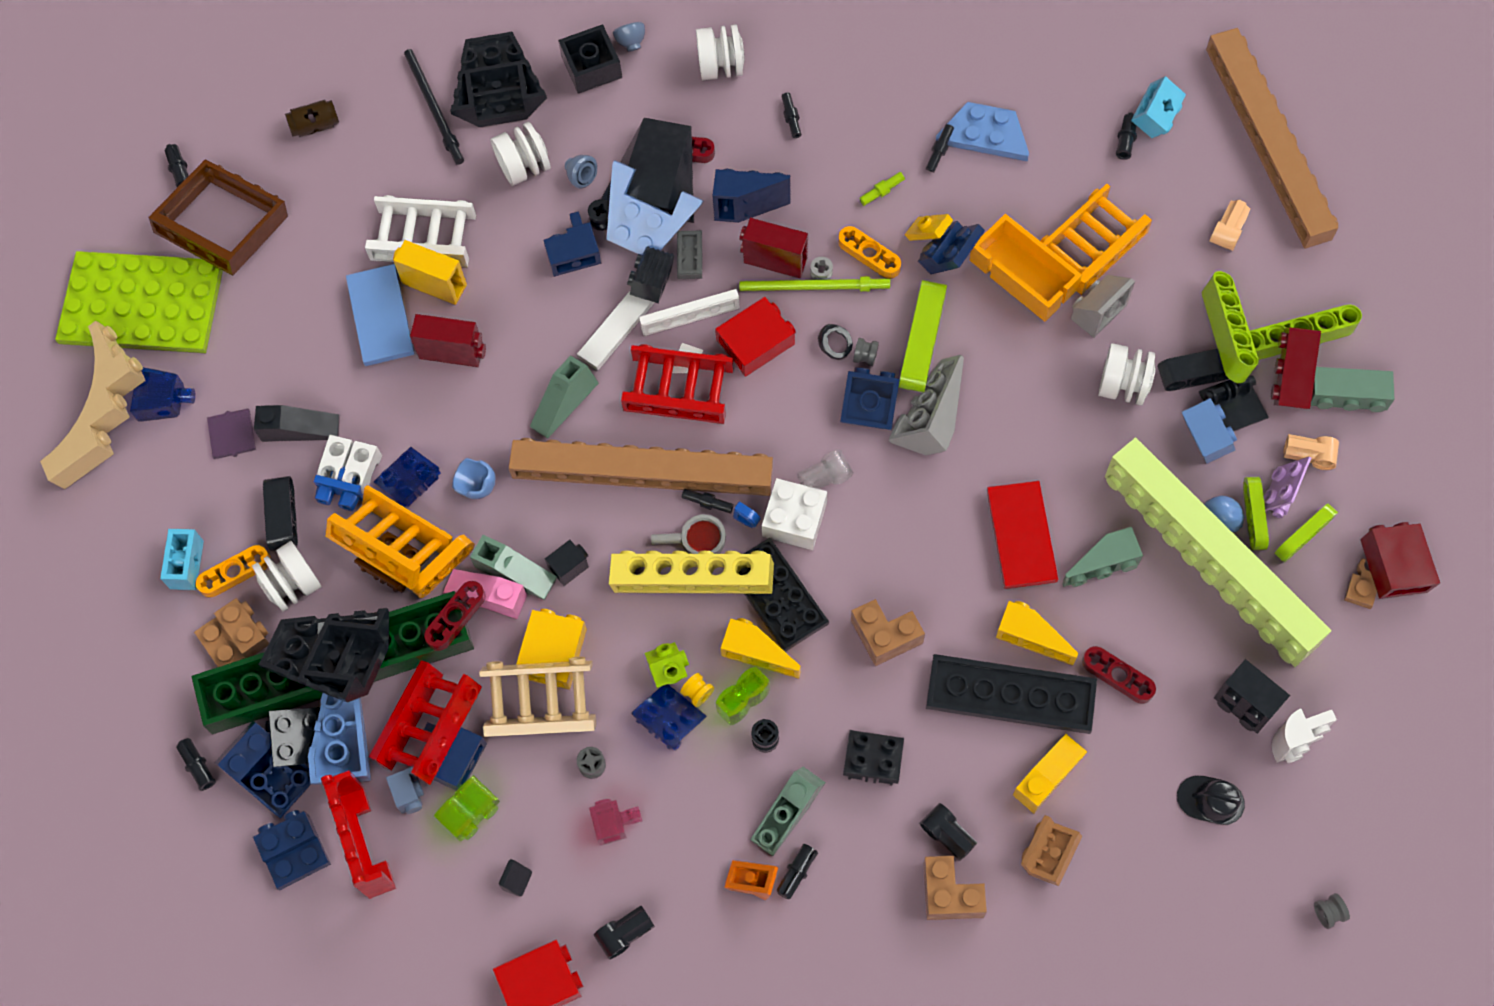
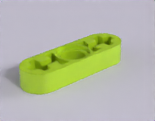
(1255, 513)
(1306, 532)

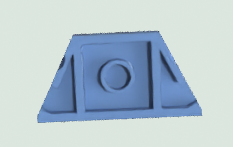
(988, 131)

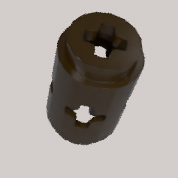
(322, 111)

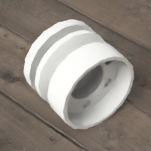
(719, 52)
(520, 153)
(1127, 374)
(286, 576)

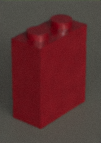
(774, 247)
(447, 340)
(1399, 560)

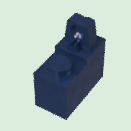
(573, 249)
(460, 758)

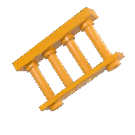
(1118, 244)
(383, 556)

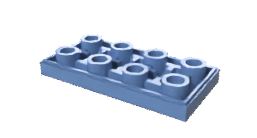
(379, 315)

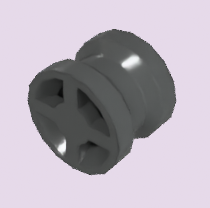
(866, 352)
(589, 756)
(1331, 911)

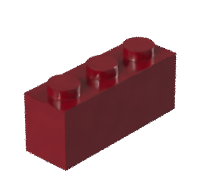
(1296, 367)

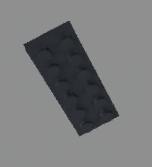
(1012, 694)

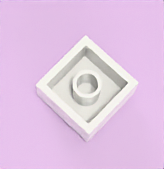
(794, 514)

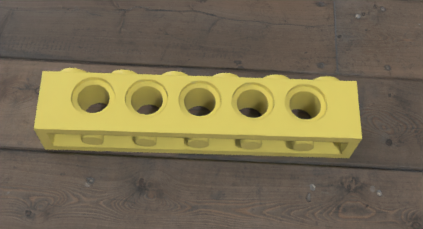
(757, 581)

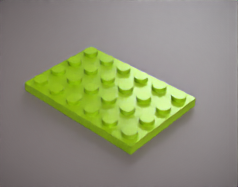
(143, 298)

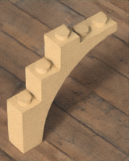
(104, 410)

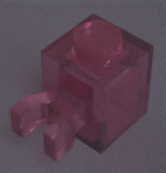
(610, 822)

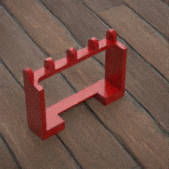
(347, 802)

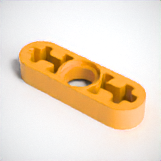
(871, 262)
(443, 565)
(212, 573)

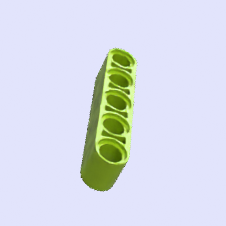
(1330, 318)
(1229, 327)
(922, 336)

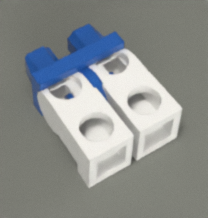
(345, 471)

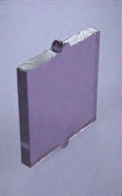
(231, 433)

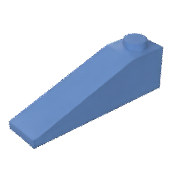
(339, 741)

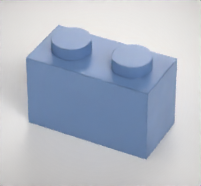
(1209, 430)

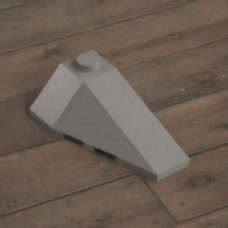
(933, 415)

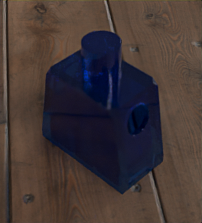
(159, 396)

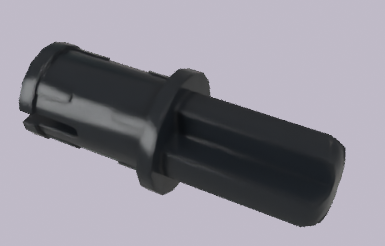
(1126, 137)
(177, 165)
(195, 764)
(797, 871)

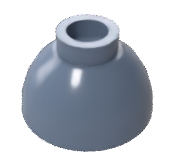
(630, 35)
(581, 170)

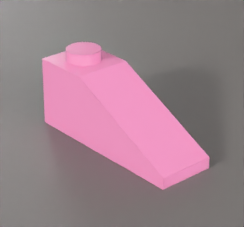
(501, 594)

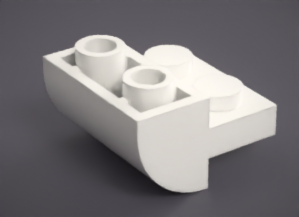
(1299, 733)

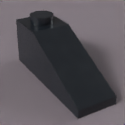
(294, 424)

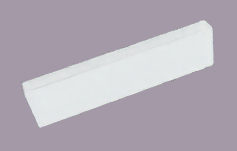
(689, 312)
(613, 331)

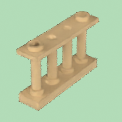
(553, 720)

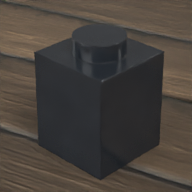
(567, 562)

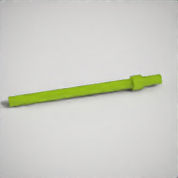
(863, 284)

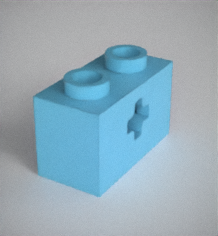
(1158, 107)
(182, 559)

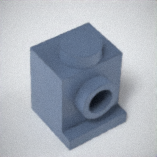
(406, 791)

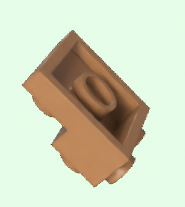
(232, 634)

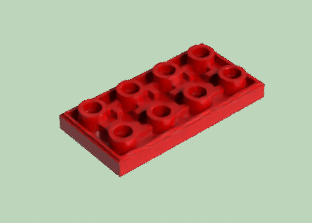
(1022, 535)

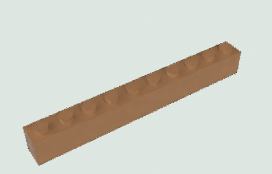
(1272, 138)
(641, 467)

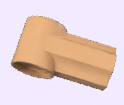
(1229, 228)
(1321, 450)

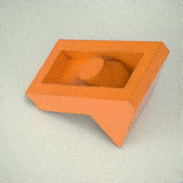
(751, 878)

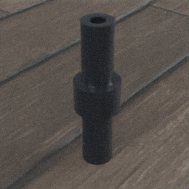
(791, 115)
(940, 148)
(707, 501)

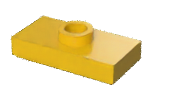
(929, 227)

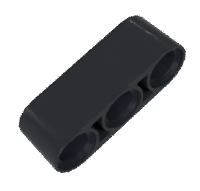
(1191, 370)
(280, 512)

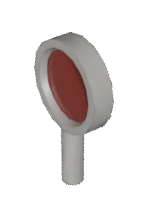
(697, 535)

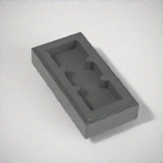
(689, 254)

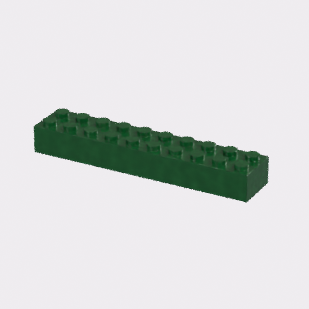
(247, 692)

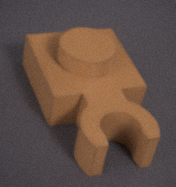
(1361, 587)

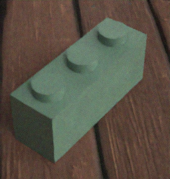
(1353, 389)

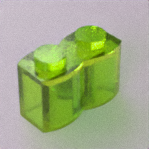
(748, 692)
(467, 809)

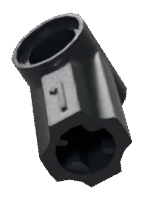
(943, 826)
(616, 936)

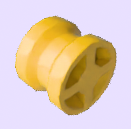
(697, 689)

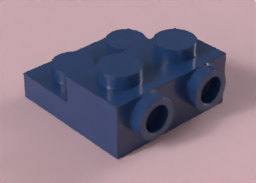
(950, 249)
(870, 399)
(291, 849)

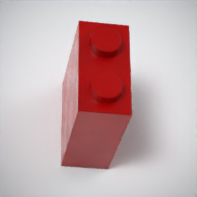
(755, 336)
(539, 978)

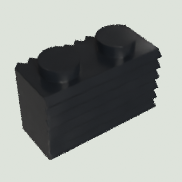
(651, 274)

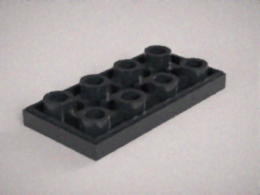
(790, 609)

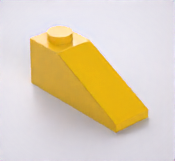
(1030, 631)
(752, 646)
(1049, 773)

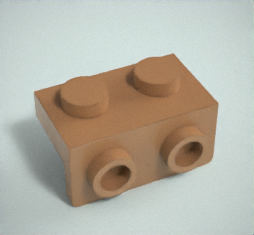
(1050, 851)

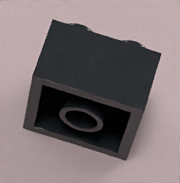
(590, 58)
(1251, 696)

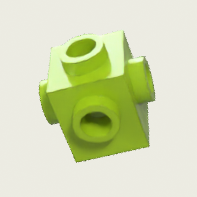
(667, 664)

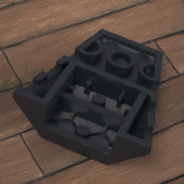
(495, 82)
(662, 164)
(331, 653)

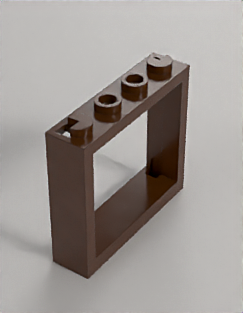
(207, 172)

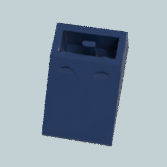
(748, 194)
(251, 765)

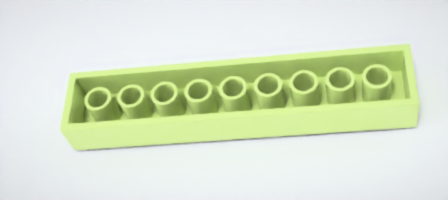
(1216, 553)

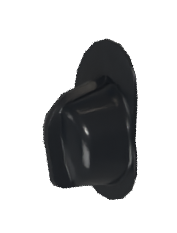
(1211, 800)

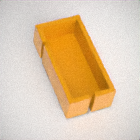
(1025, 267)

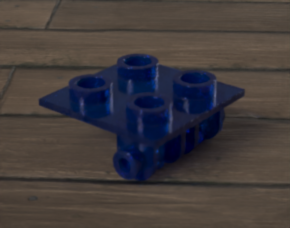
(407, 475)
(668, 716)

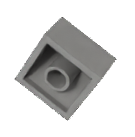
(1102, 304)

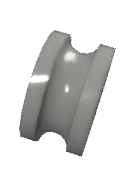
(821, 261)

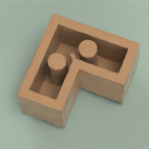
(884, 638)
(945, 897)

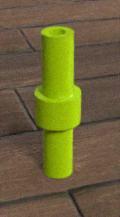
(882, 188)

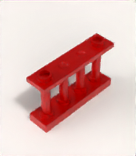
(683, 407)
(409, 711)

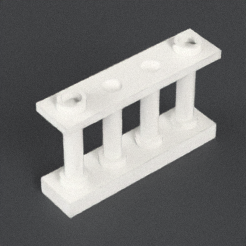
(384, 250)

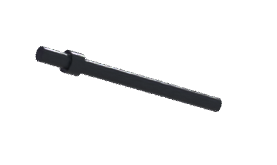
(449, 140)

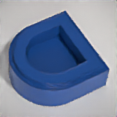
(746, 515)

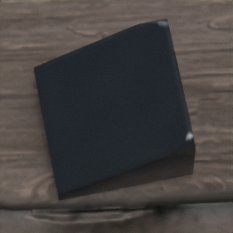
(515, 878)

